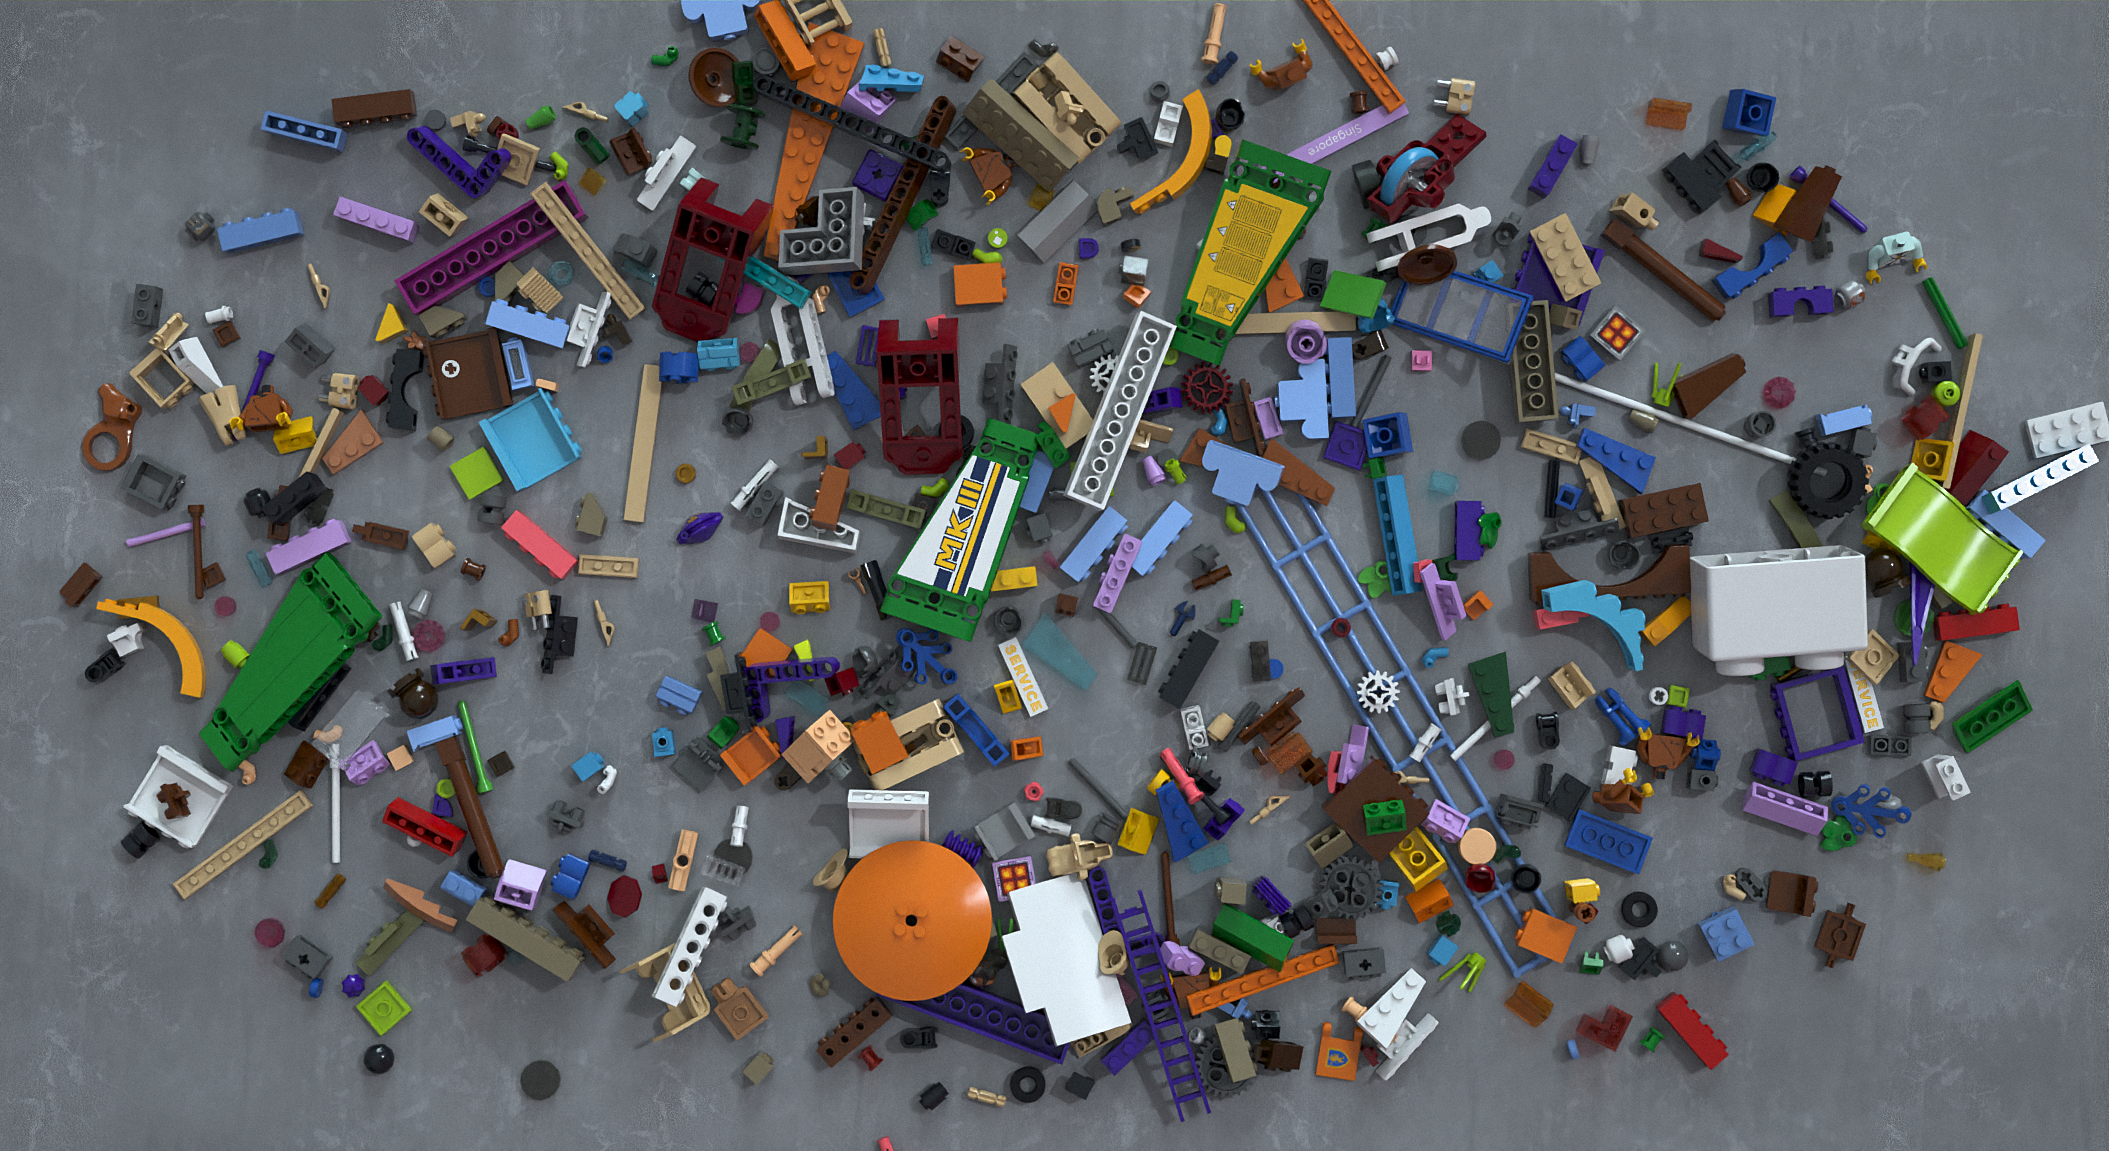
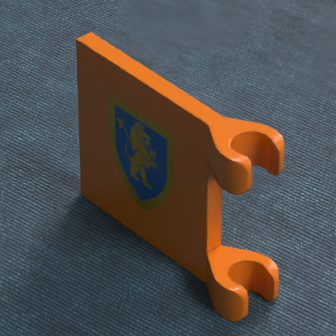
(1338, 1056)

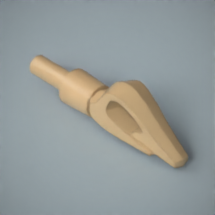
(586, 112)
(319, 287)
(604, 624)
(1411, 779)
(1270, 807)

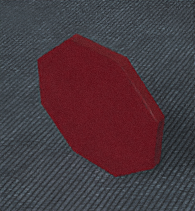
(624, 896)

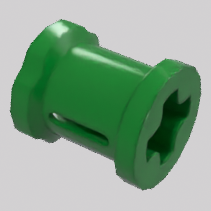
(1373, 226)
(713, 633)
(1652, 1039)

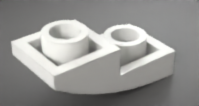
(1194, 727)

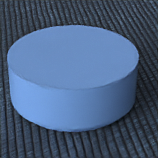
(1573, 1049)

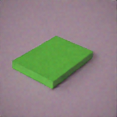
(1353, 294)

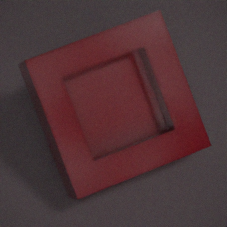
(1370, 1054)

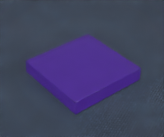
(1346, 446)

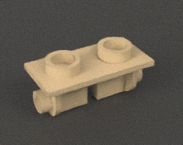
(169, 332)

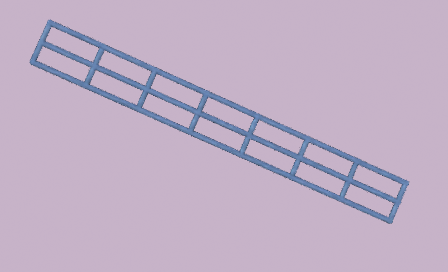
(1501, 890)

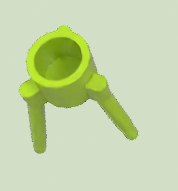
(1664, 397)
(1476, 964)

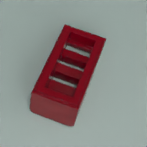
(1712, 250)

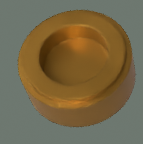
(685, 473)

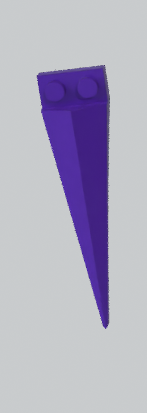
(1920, 598)

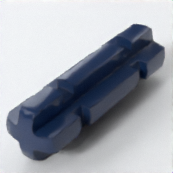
(1221, 69)
(607, 860)

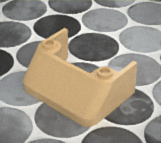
(695, 1003)

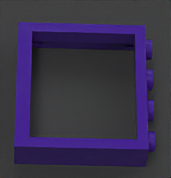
(1846, 702)

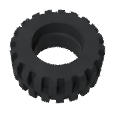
(1846, 498)

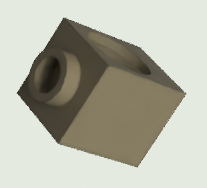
(1564, 316)
(759, 1067)

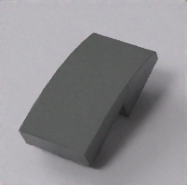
(1891, 745)

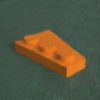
(1282, 288)
(1949, 670)

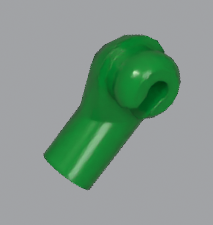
(667, 59)

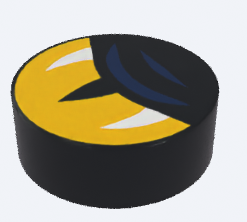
(1130, 245)

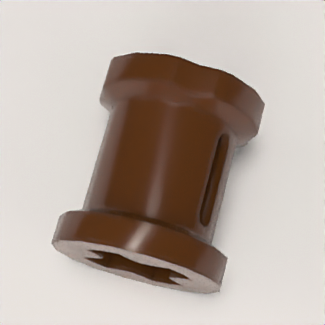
(1359, 102)
(473, 569)

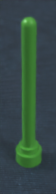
(483, 783)

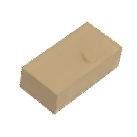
(1048, 388)

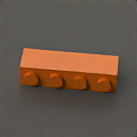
(784, 39)

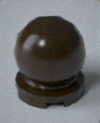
(1884, 571)
(416, 697)

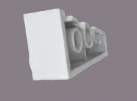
(798, 528)

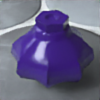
(353, 985)

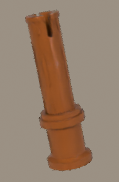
(1577, 911)

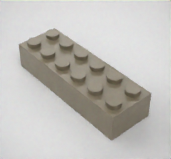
(1020, 135)
(1534, 369)
(526, 937)

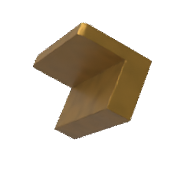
(822, 449)
(480, 616)

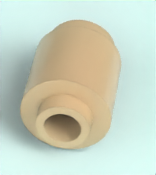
(1220, 727)

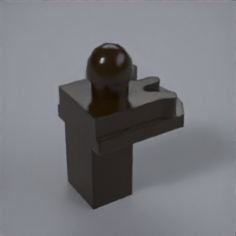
(806, 212)
(617, 327)

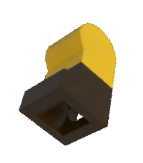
(1222, 149)

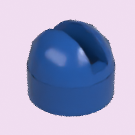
(600, 354)

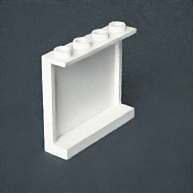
(206, 797)
(886, 818)

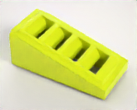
(803, 651)

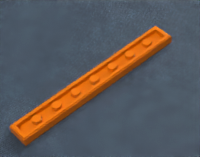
(1356, 54)
(1261, 980)

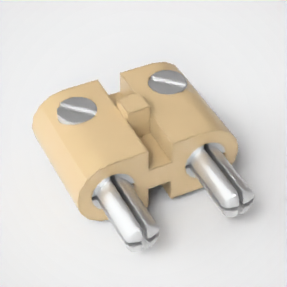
(1459, 96)
(343, 390)
(537, 605)

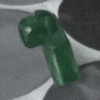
(385, 640)
(1506, 851)
(270, 855)

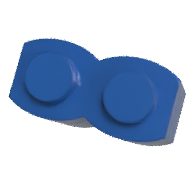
(1582, 359)
(570, 876)

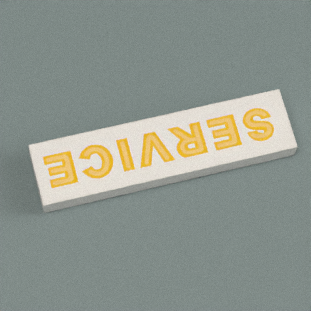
(1023, 677)
(1864, 699)

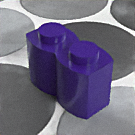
(1681, 723)
(1773, 766)

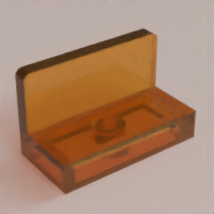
(1668, 113)
(1529, 1004)

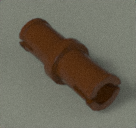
(1211, 577)

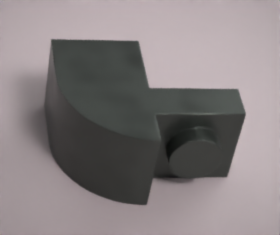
(1366, 180)

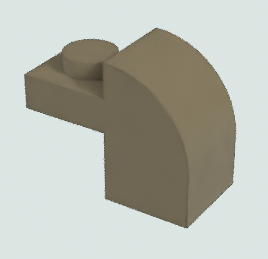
(1108, 207)

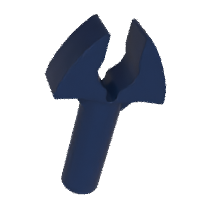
(1182, 617)

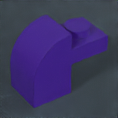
(1214, 828)

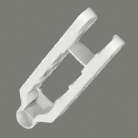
(1472, 218)
(815, 344)

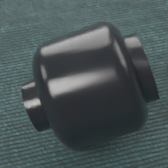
(255, 501)

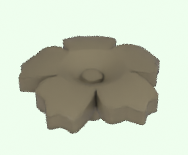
(819, 986)

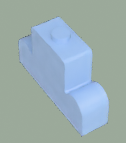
(723, 17)
(1305, 400)
(1239, 472)

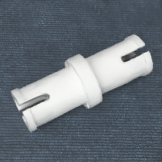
(1425, 742)
(1051, 825)
(739, 826)

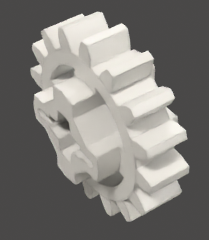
(1101, 376)
(1377, 681)

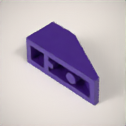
(1163, 400)
(463, 670)

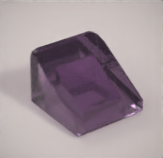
(704, 610)

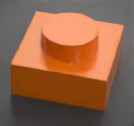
(1136, 295)

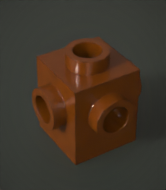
(1311, 769)

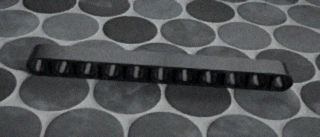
(845, 117)

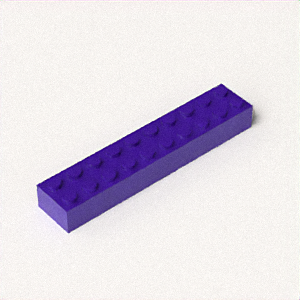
(993, 1018)

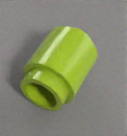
(235, 654)

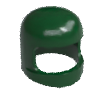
(1443, 570)

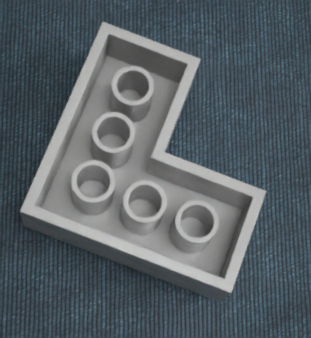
(831, 245)

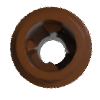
(1738, 192)

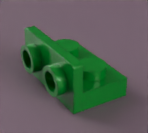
(1051, 445)
(1384, 817)

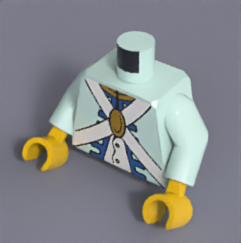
(1892, 251)

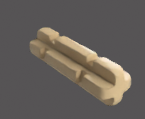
(882, 47)
(987, 1097)

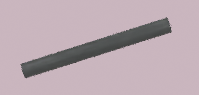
(1370, 392)
(1098, 788)

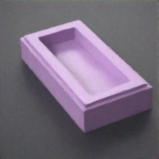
(1268, 418)

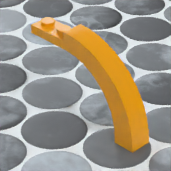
(1194, 161)
(189, 652)

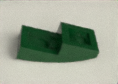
(743, 82)

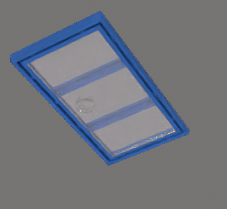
(1464, 313)

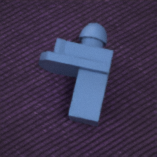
(1575, 411)
(1238, 1009)

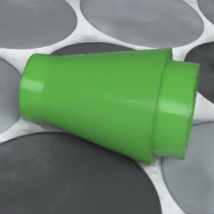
(541, 117)

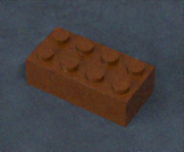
(1663, 510)

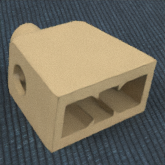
(1634, 211)

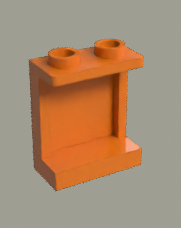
(979, 284)
(878, 741)
(752, 754)
(1545, 934)

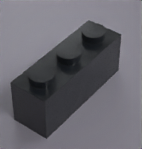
(1691, 183)
(294, 498)

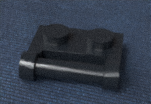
(1712, 169)

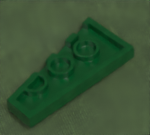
(1494, 691)

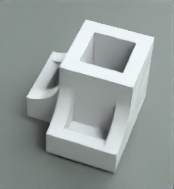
(127, 639)

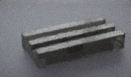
(1146, 647)

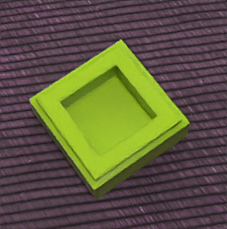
(1678, 696)

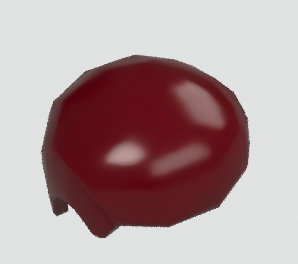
(1480, 878)

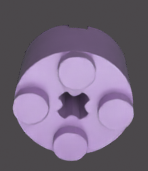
(1313, 348)

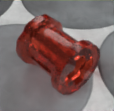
(870, 1058)

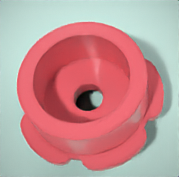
(1033, 786)

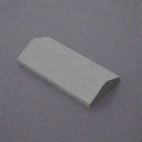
(1058, 221)

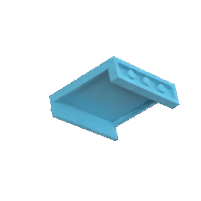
(531, 440)

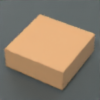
(547, 385)
(400, 757)

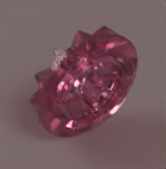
(1774, 399)
(420, 638)

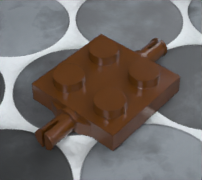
(1840, 935)

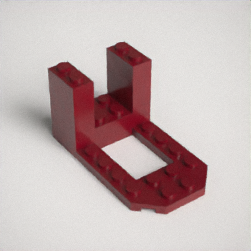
(717, 232)
(920, 365)

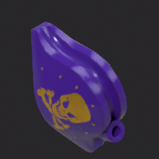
(699, 528)

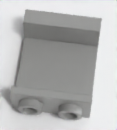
(1003, 831)

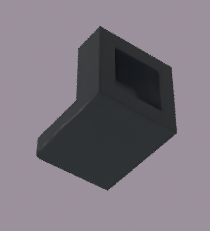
(1080, 1085)

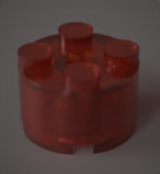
(1925, 418)
(484, 955)

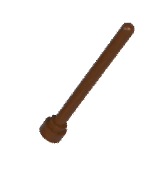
(196, 514)
(1171, 936)

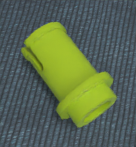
(1172, 466)

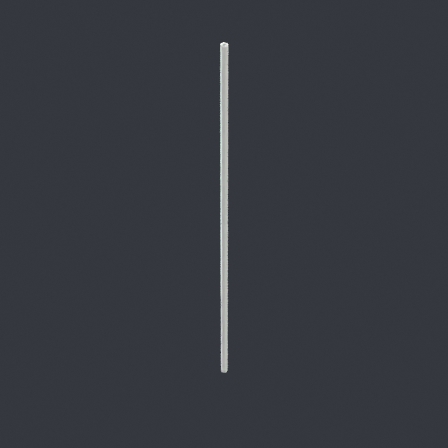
(1678, 420)

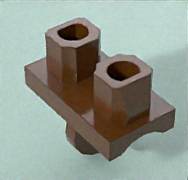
(176, 800)

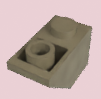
(506, 282)
(439, 320)
(592, 516)

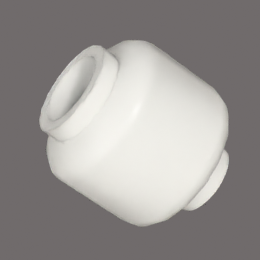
(1619, 949)

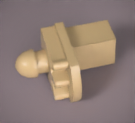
(1066, 108)
(470, 120)

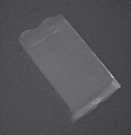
(351, 728)

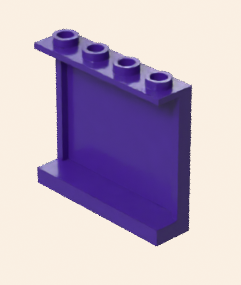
(1537, 281)

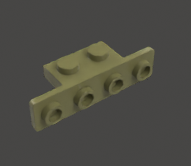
(388, 941)

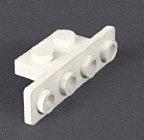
(665, 172)
(585, 327)
(1406, 1042)

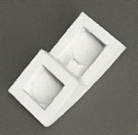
(1168, 123)

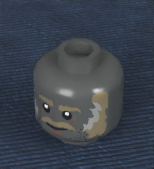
(200, 226)

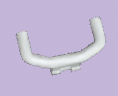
(1913, 354)

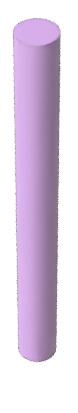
(162, 533)

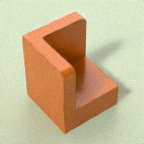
(1477, 604)

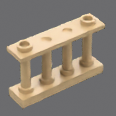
(841, 19)

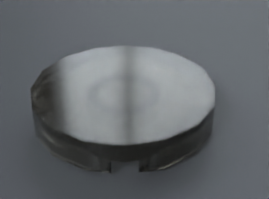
(1480, 440)
(737, 855)
(540, 1079)

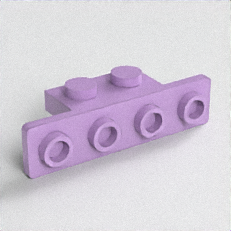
(1117, 573)
(1444, 601)
(1353, 754)

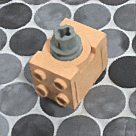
(821, 749)

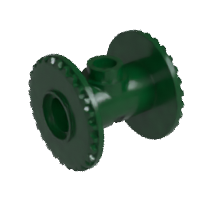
(746, 129)

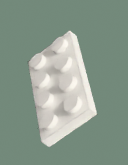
(2068, 430)

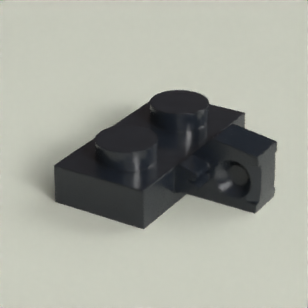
(1138, 140)
(1641, 960)

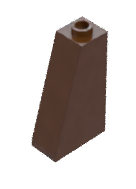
(1809, 204)
(1704, 385)

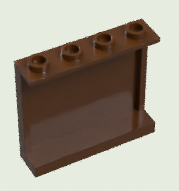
(482, 375)
(1371, 786)

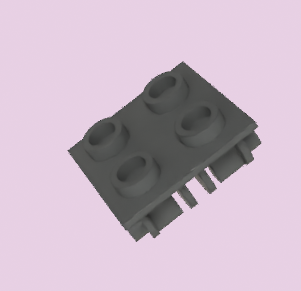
(699, 764)

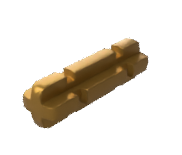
(330, 891)

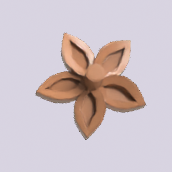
(415, 341)

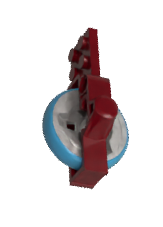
(1422, 160)

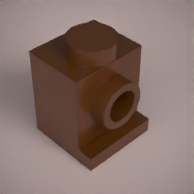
(1066, 605)

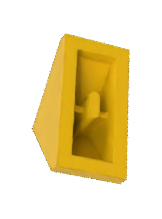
(391, 325)
(1007, 696)

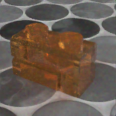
(1289, 752)

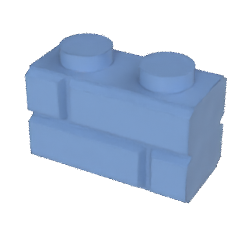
(678, 695)
(463, 887)

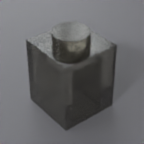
(1133, 270)

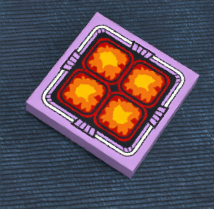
(1012, 875)

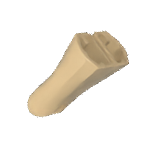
(220, 409)

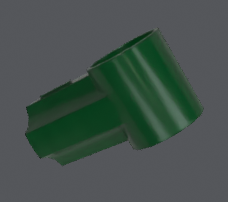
(592, 146)

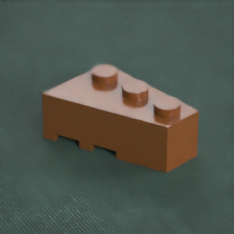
(830, 497)

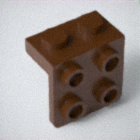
(1791, 893)

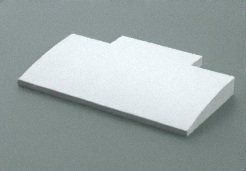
(1059, 962)

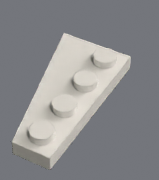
(1391, 1009)

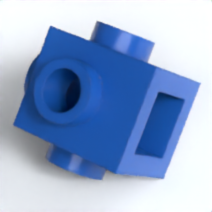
(1705, 755)

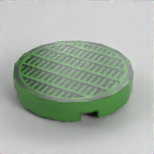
(1903, 618)

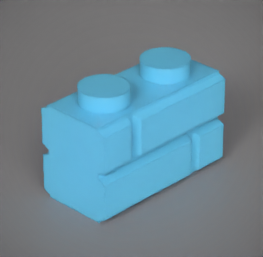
(632, 108)
(718, 354)

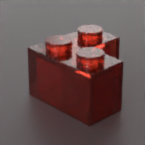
(1609, 1031)

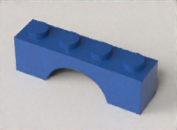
(1771, 252)
(976, 729)

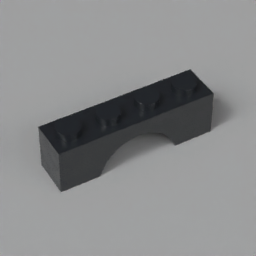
(407, 365)

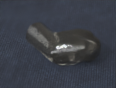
(1043, 50)

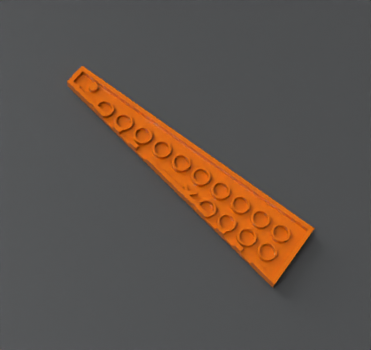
(807, 137)

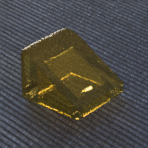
(592, 181)
(1040, 197)

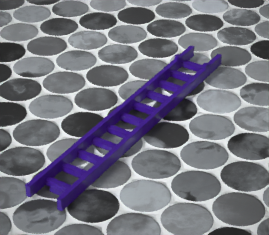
(1136, 911)

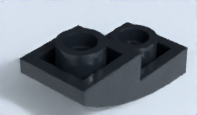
(953, 244)
(1315, 279)

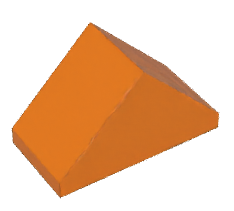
(1062, 411)
(1026, 748)

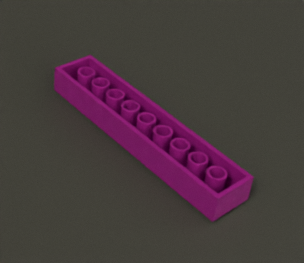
(484, 252)

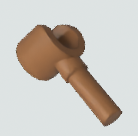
(858, 581)

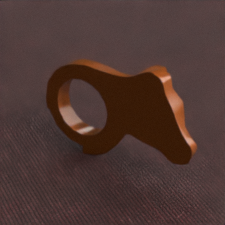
(118, 419)

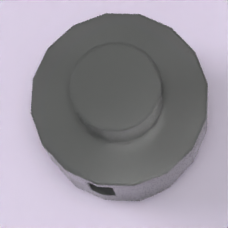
(1206, 555)

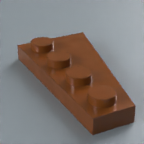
(1299, 476)

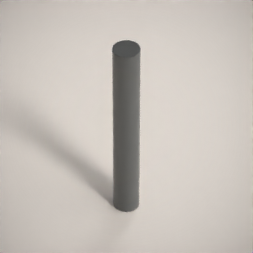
(1118, 627)

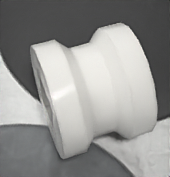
(1387, 58)

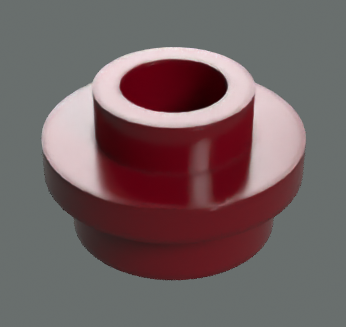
(1347, 627)

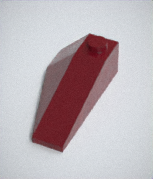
(1974, 464)

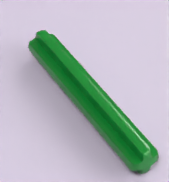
(1945, 313)

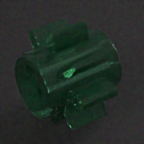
(1448, 923)

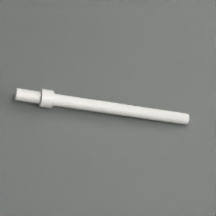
(1523, 692)
(335, 812)

